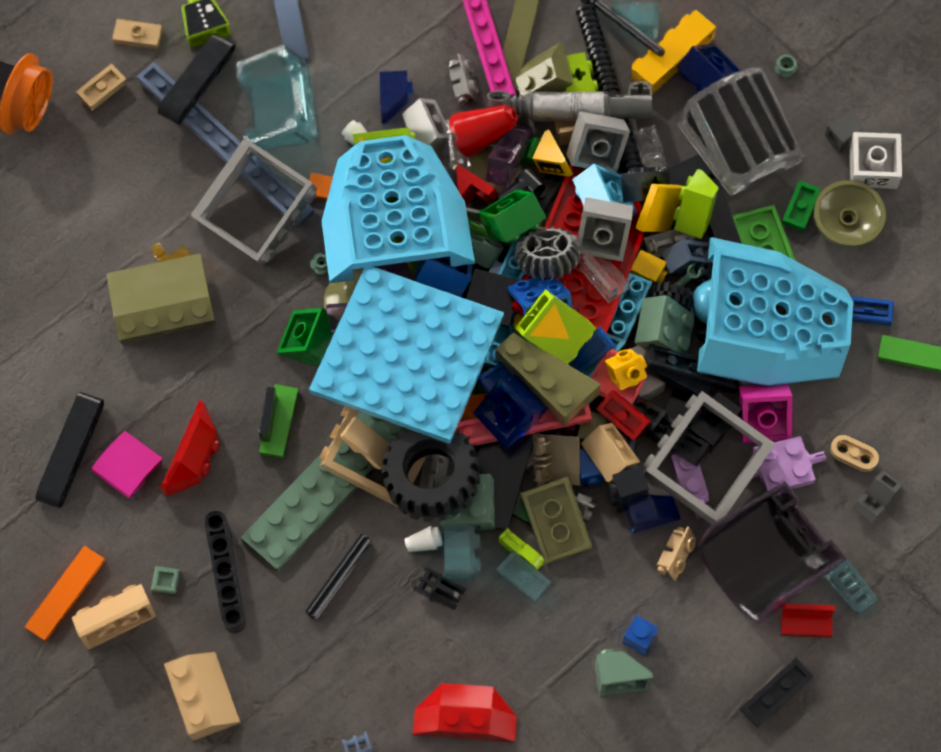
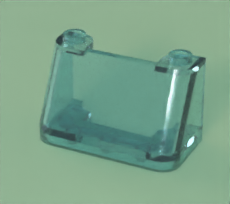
(279, 98)

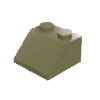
(545, 72)

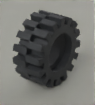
(679, 294)

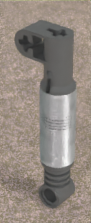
(566, 105)

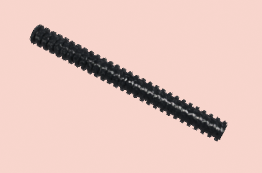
(605, 74)

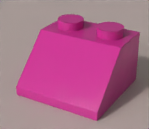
(767, 410)

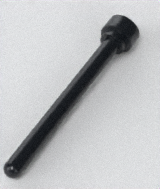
(627, 26)

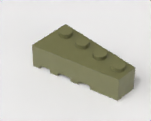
(551, 380)

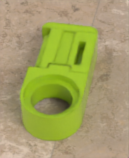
(513, 543)

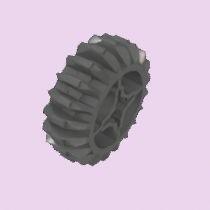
(548, 253)

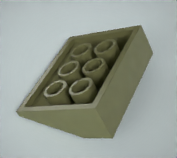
(160, 298)

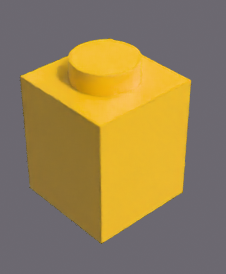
(649, 268)

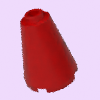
(481, 127)

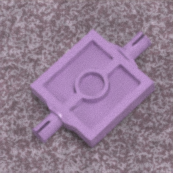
(788, 463)

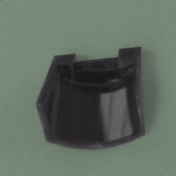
(767, 553)

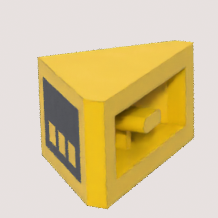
(549, 157)

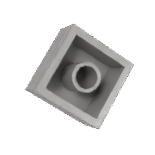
(597, 141)
(604, 228)

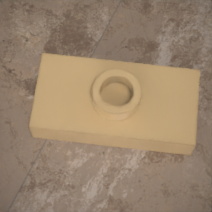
(137, 34)
(101, 87)

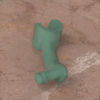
(690, 274)

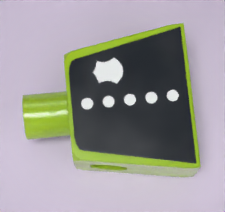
(202, 20)

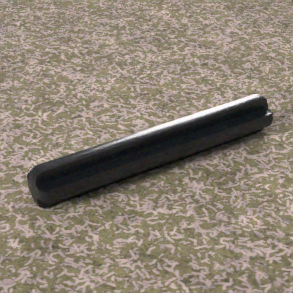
(338, 576)

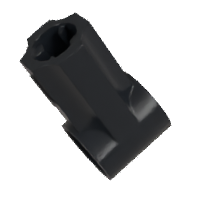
(525, 181)

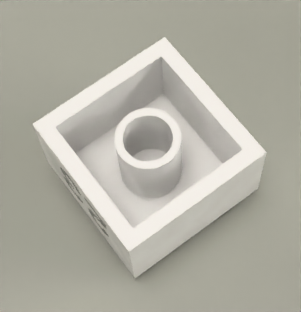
(876, 159)

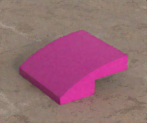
(126, 464)

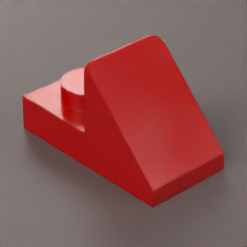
(471, 186)

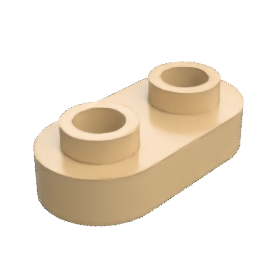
(855, 451)

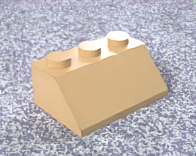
(113, 616)
(202, 694)

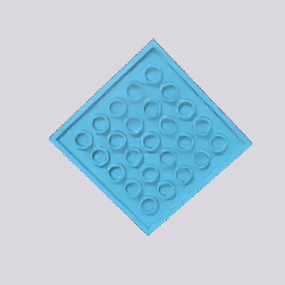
(407, 353)

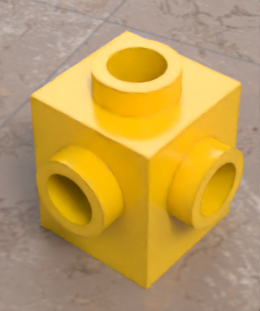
(626, 368)

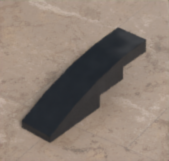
(687, 446)

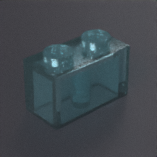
(460, 553)

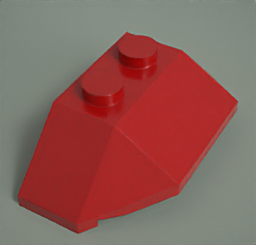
(193, 454)
(465, 714)

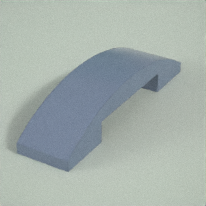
(291, 26)

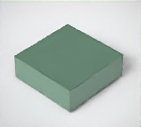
(165, 580)

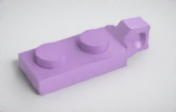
(690, 479)

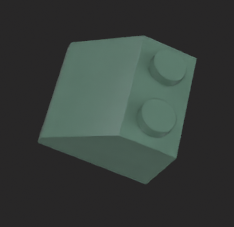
(620, 673)

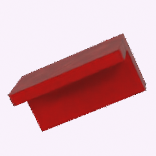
(624, 415)
(807, 620)

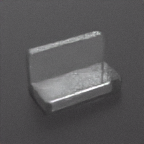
(451, 155)
(604, 276)

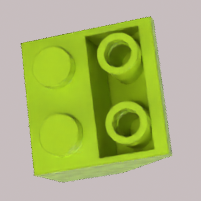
(696, 205)

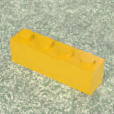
(690, 32)

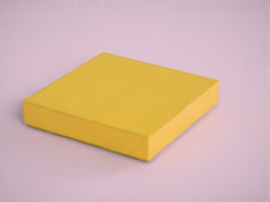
(659, 208)

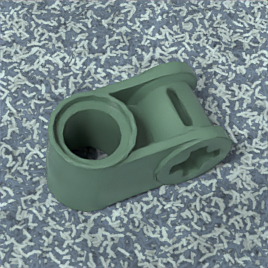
(485, 250)

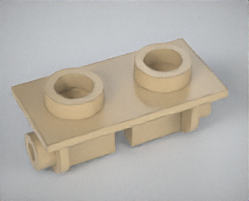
(682, 543)

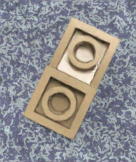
(365, 441)

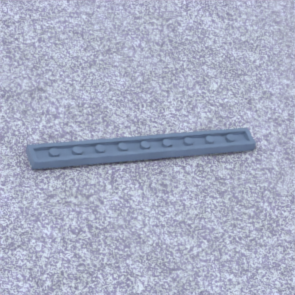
(225, 145)

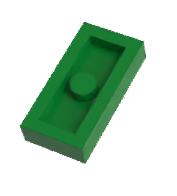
(801, 206)

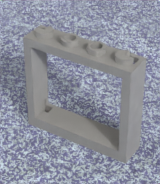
(225, 181)
(739, 484)

